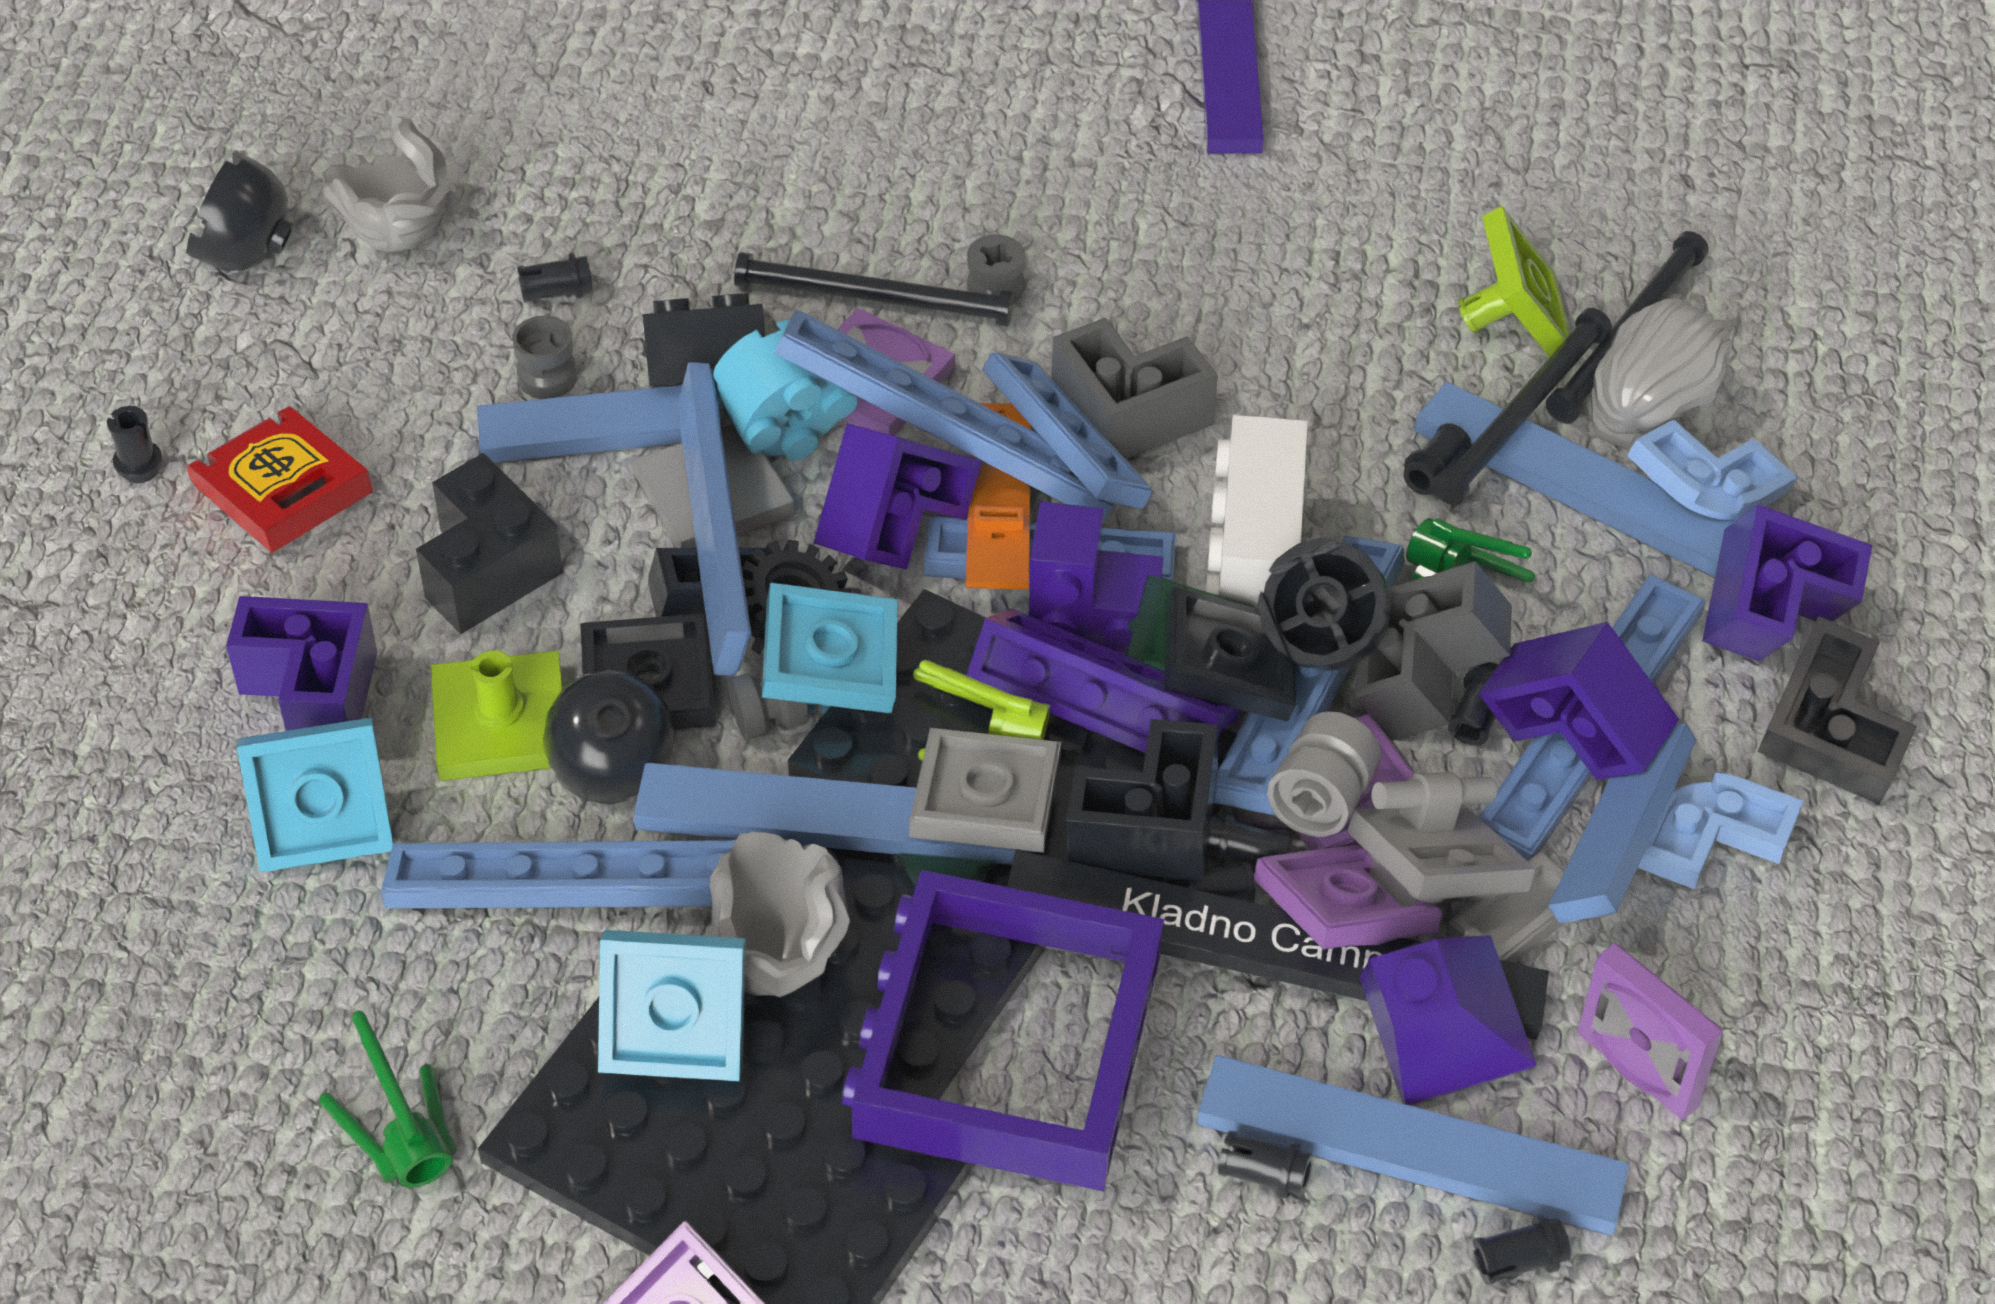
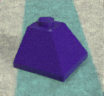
(1445, 1017)

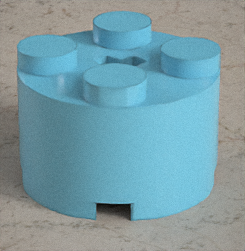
(776, 401)

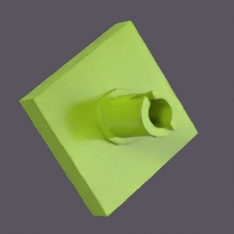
(1523, 286)
(493, 713)

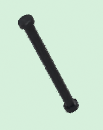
(1688, 251)
(874, 289)
(1453, 483)

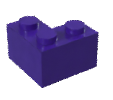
(884, 488)
(1777, 570)
(1079, 583)
(306, 654)
(1586, 690)

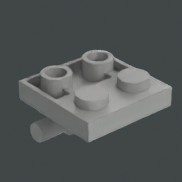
(1436, 841)

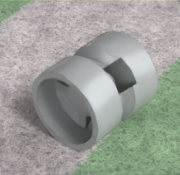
(1324, 774)

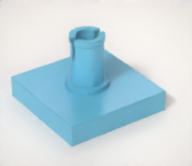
(830, 648)
(315, 794)
(671, 1005)

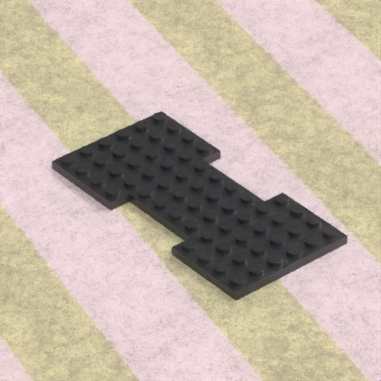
(773, 1157)

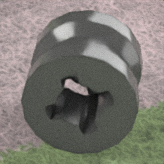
(996, 265)

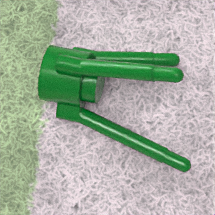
(1441, 546)
(414, 1147)

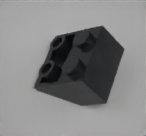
(698, 335)

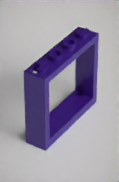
(986, 1135)

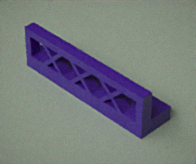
(1083, 680)

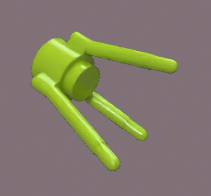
(1011, 713)

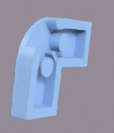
(1708, 484)
(1719, 811)

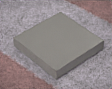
(754, 487)
(985, 790)

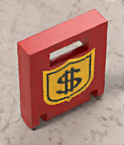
(270, 465)

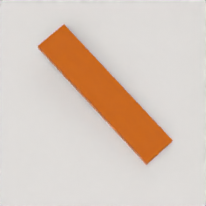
(999, 524)

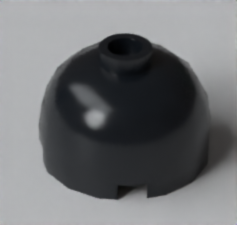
(241, 217)
(1325, 605)
(605, 734)

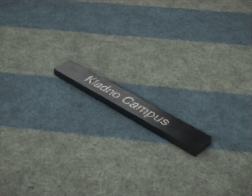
(1241, 933)

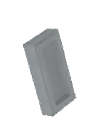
(1514, 919)

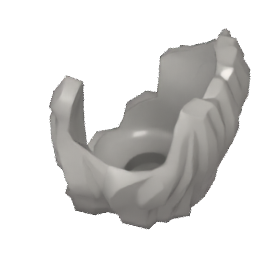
(390, 201)
(1657, 369)
(784, 904)

